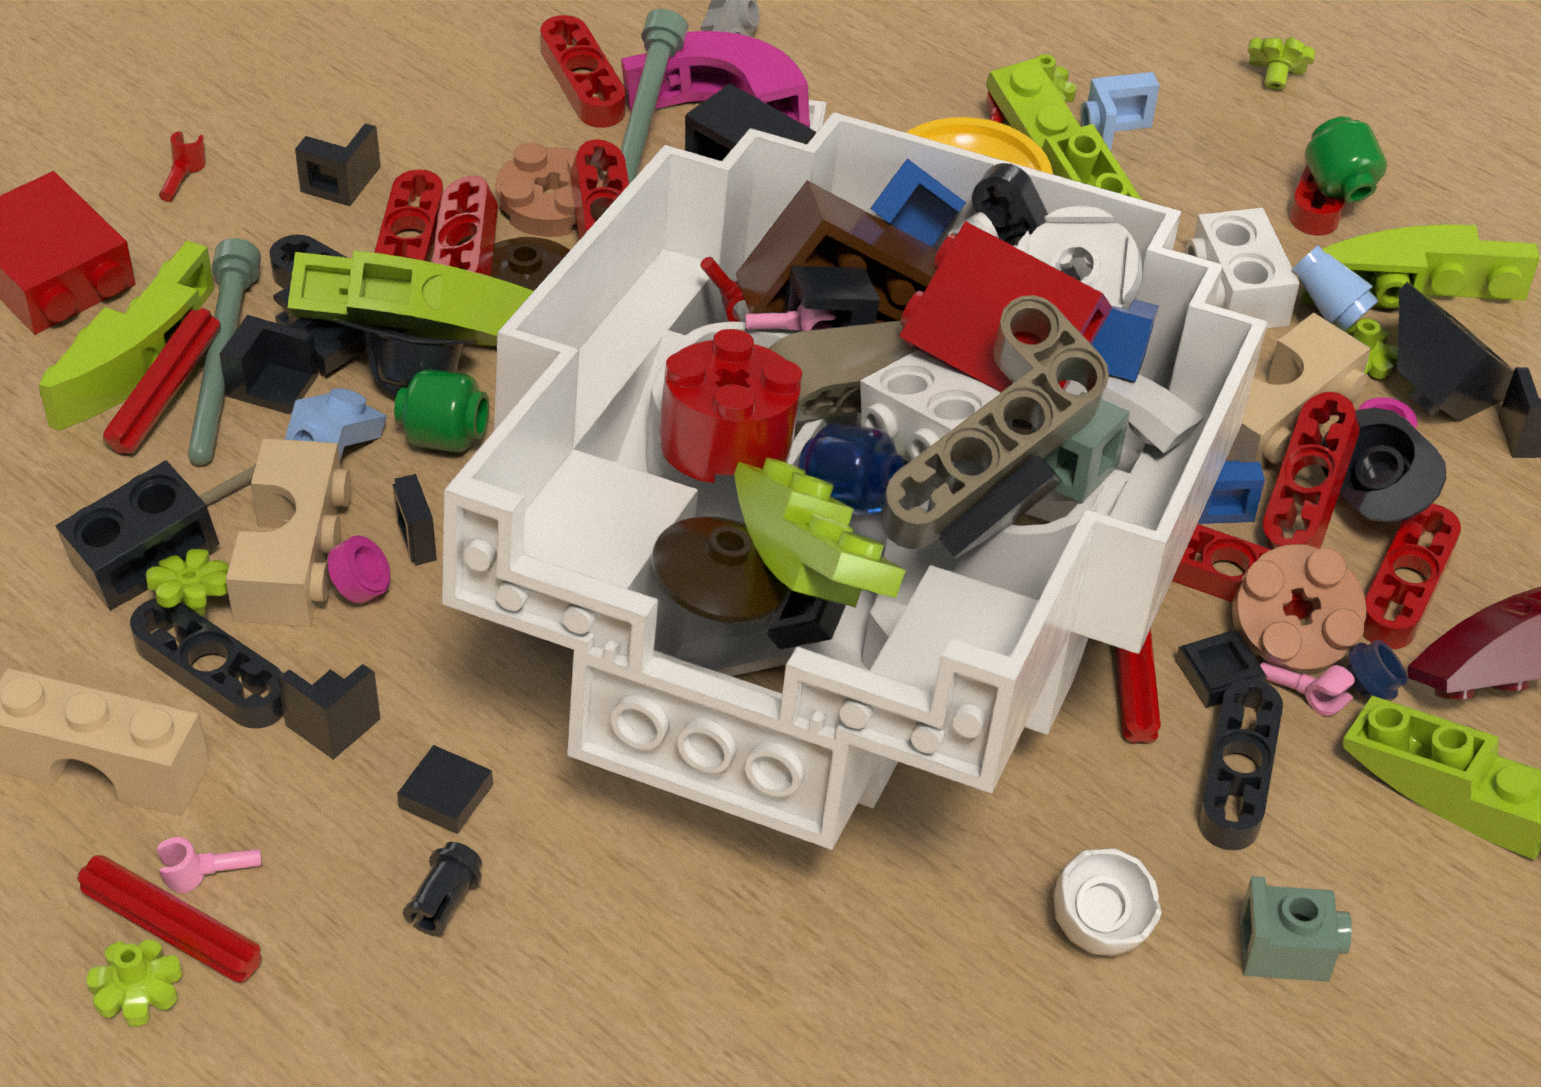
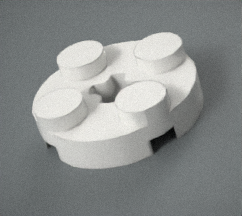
(1097, 238)

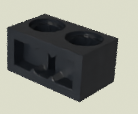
(135, 530)

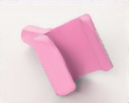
(802, 319)
(1323, 694)
(189, 867)

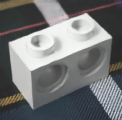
(1255, 267)
(921, 402)

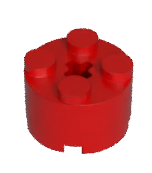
(727, 406)

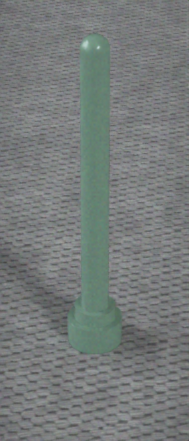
(662, 38)
(235, 269)

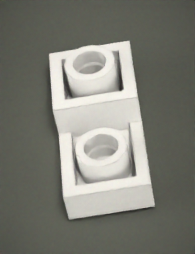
(1154, 411)

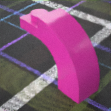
(719, 58)

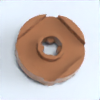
(522, 184)
(1319, 578)

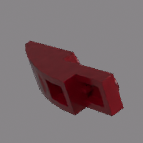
(1489, 649)

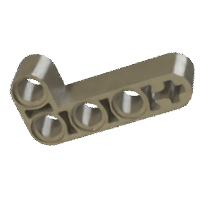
(837, 361)
(986, 437)

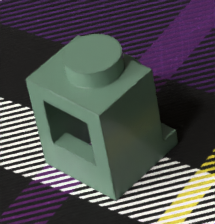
(1090, 453)
(1292, 932)

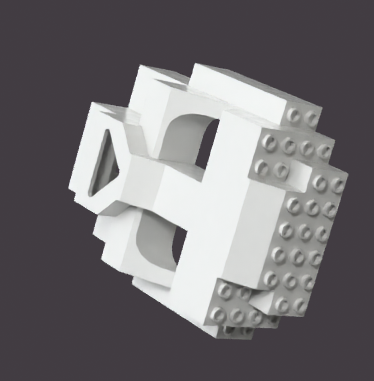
(573, 490)

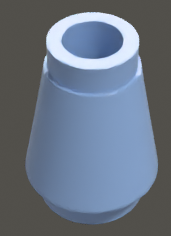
(1334, 288)

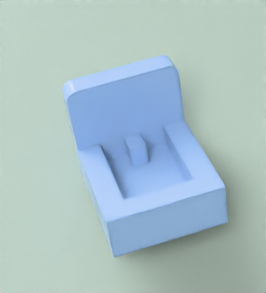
(1120, 104)
(335, 418)

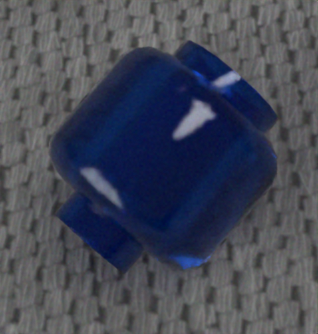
(854, 461)

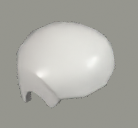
(1106, 901)

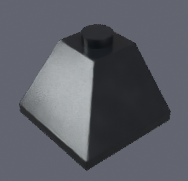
(1446, 360)

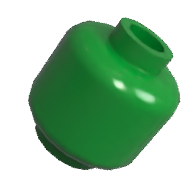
(1345, 159)
(442, 410)

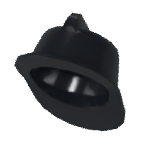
(399, 356)
(1391, 468)

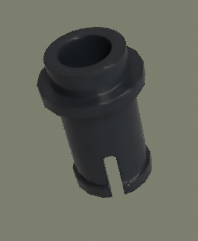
(451, 875)

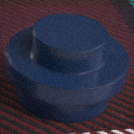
(1376, 670)

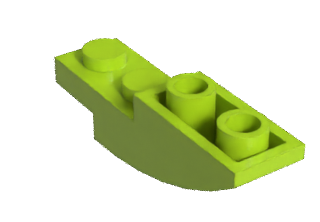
(1040, 112)
(1437, 263)
(403, 294)
(120, 347)
(808, 535)
(1451, 773)

